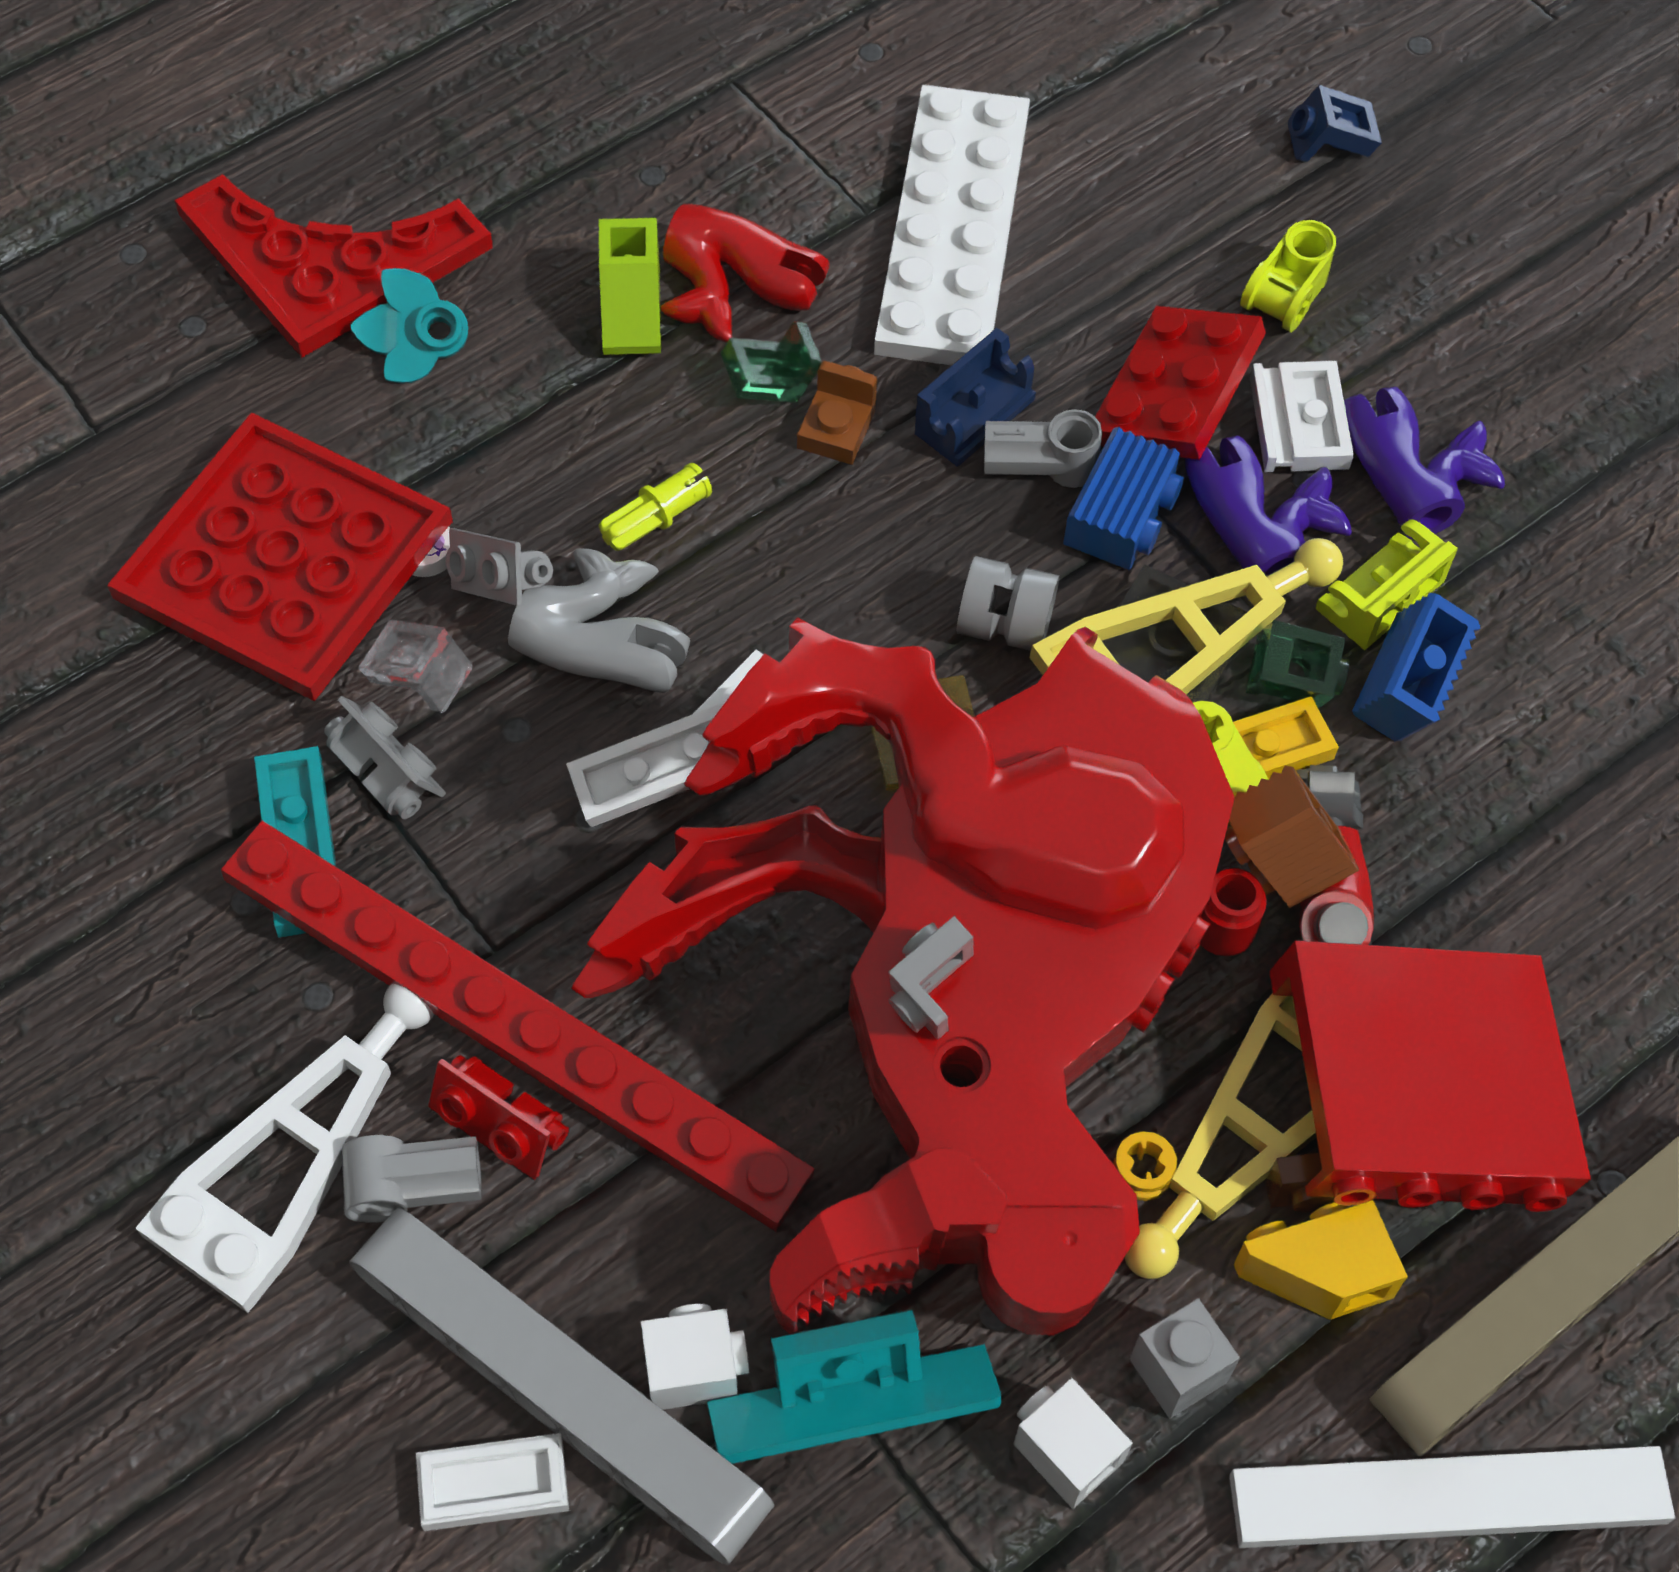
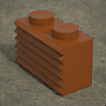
(1288, 838)

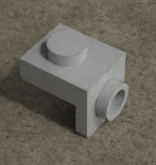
(928, 961)

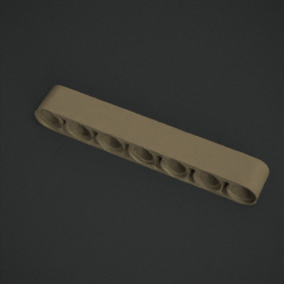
(1534, 1306)

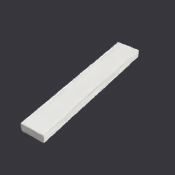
(1450, 1497)

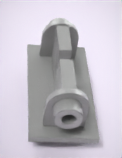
(494, 566)
(401, 771)

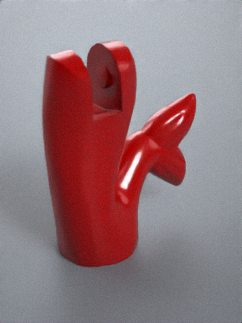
(765, 261)

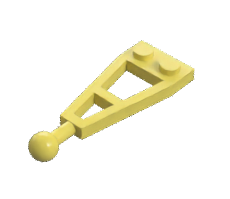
(1314, 564)
(1156, 1246)

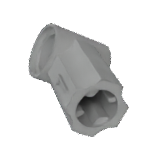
(1045, 447)
(389, 1175)

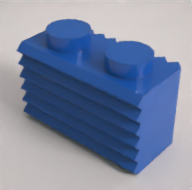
(1122, 499)
(1416, 667)

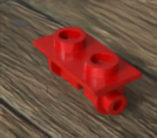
(473, 1099)

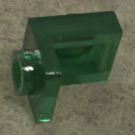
(773, 368)

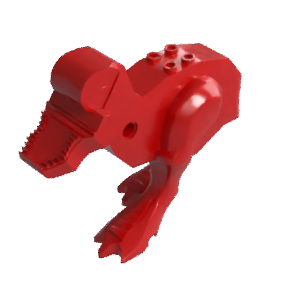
(1080, 860)

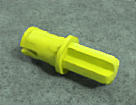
(654, 507)

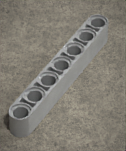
(563, 1386)

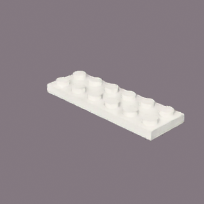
(952, 225)

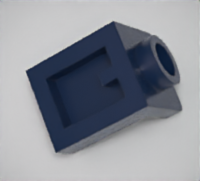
(1334, 120)

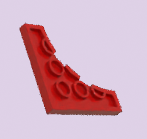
(323, 274)

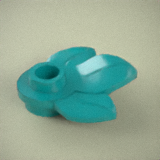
(403, 325)

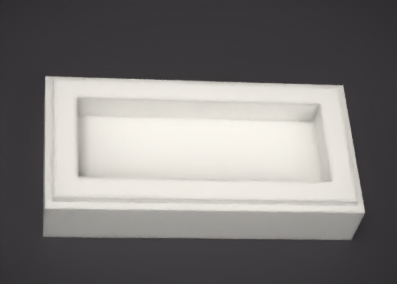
(492, 1482)

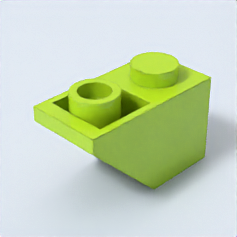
(629, 286)

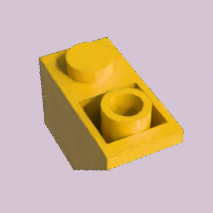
(1325, 1264)

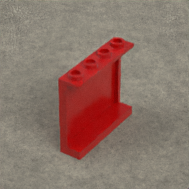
(1433, 1076)

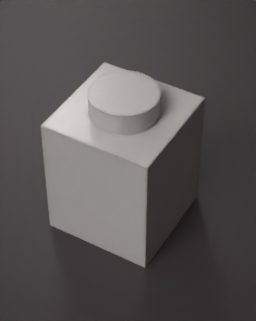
(1184, 1358)

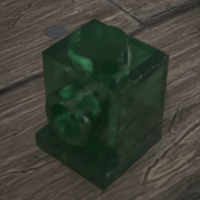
(1314, 650)

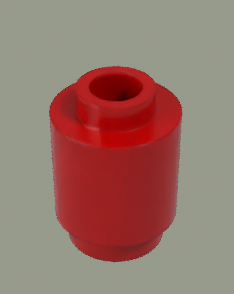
(1234, 912)

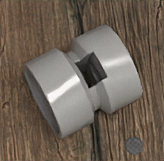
(1028, 608)

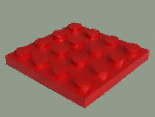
(281, 555)

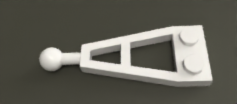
(224, 1245)

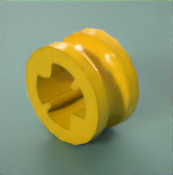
(1155, 1146)

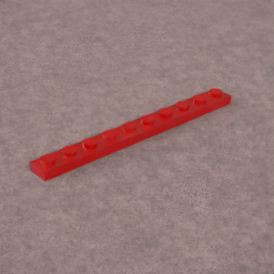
(520, 1026)

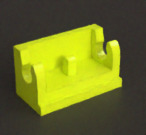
(1387, 584)

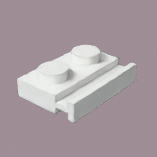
(1301, 416)

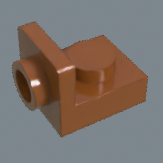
(839, 412)

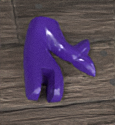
(1390, 456)
(1235, 507)

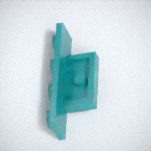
(850, 1386)

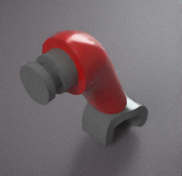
(1345, 909)

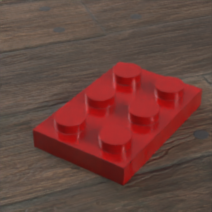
(1181, 377)

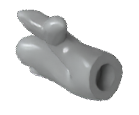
(620, 649)

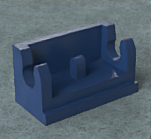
(970, 392)

